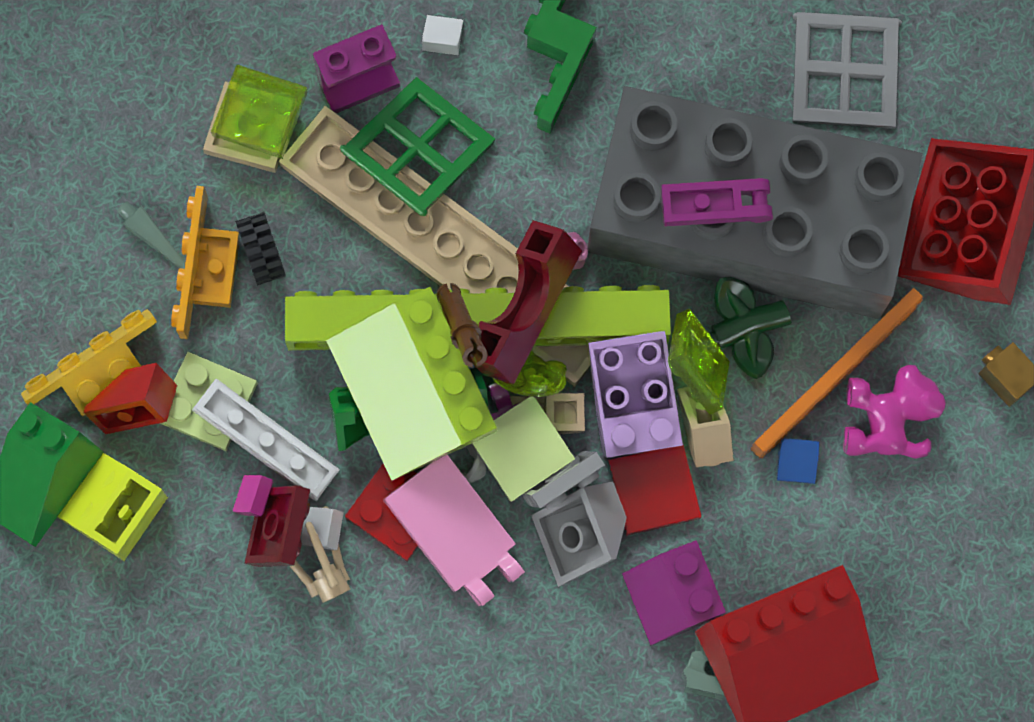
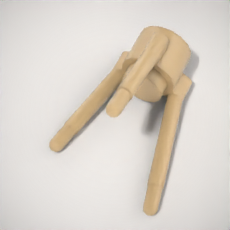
(331, 579)

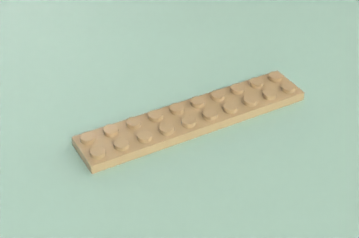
(443, 245)

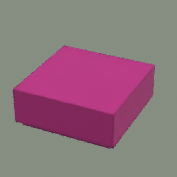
(253, 495)

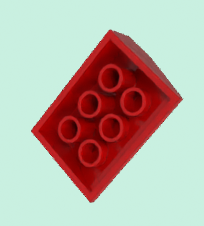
(970, 220)
(791, 649)

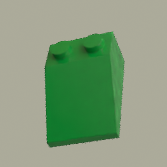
(41, 471)

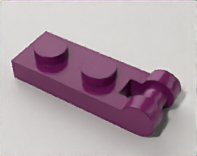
(715, 202)

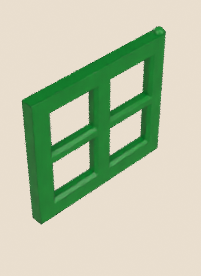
(418, 146)

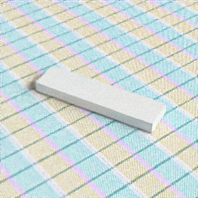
(265, 439)

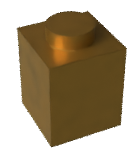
(1008, 372)

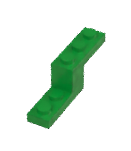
(562, 40)

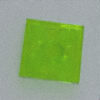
(259, 111)
(698, 362)

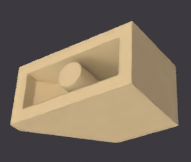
(706, 434)

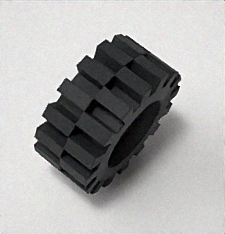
(260, 248)

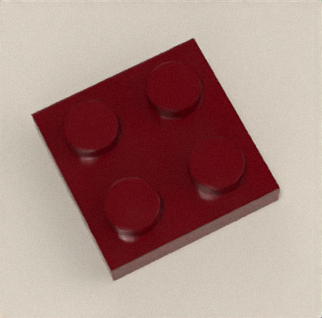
(278, 531)

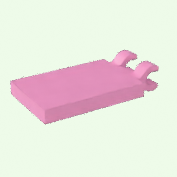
(454, 528)

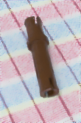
(464, 331)

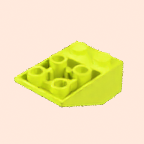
(113, 506)

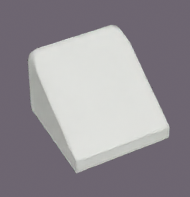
(442, 35)
(327, 526)

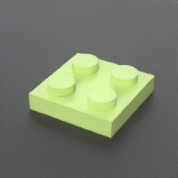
(193, 381)

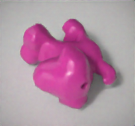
(912, 399)

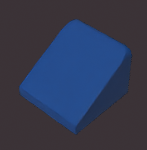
(797, 460)

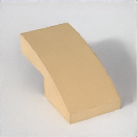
(562, 409)

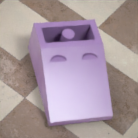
(634, 394)

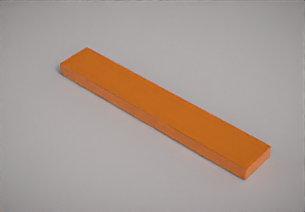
(837, 373)

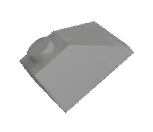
(582, 531)

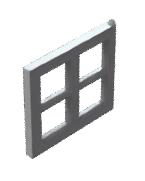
(845, 70)

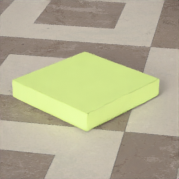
(523, 449)

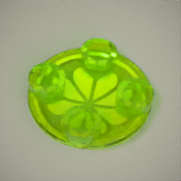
(538, 378)

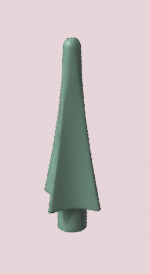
(143, 227)

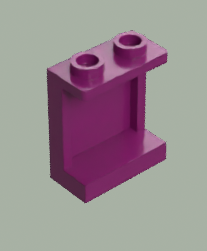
(356, 69)

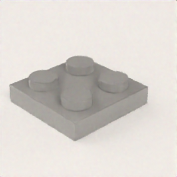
(576, 473)

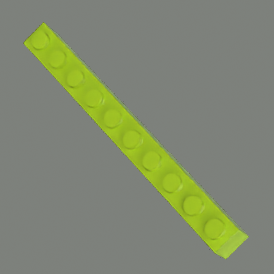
(574, 320)

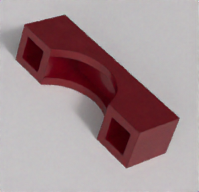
(544, 267)

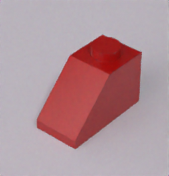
(133, 400)

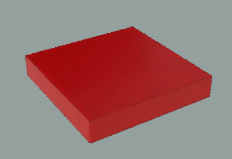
(655, 489)

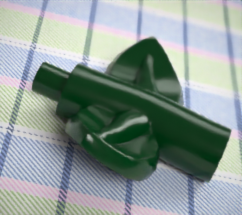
(746, 325)

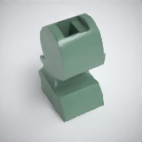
(696, 679)

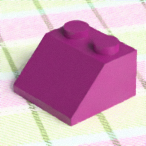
(673, 593)

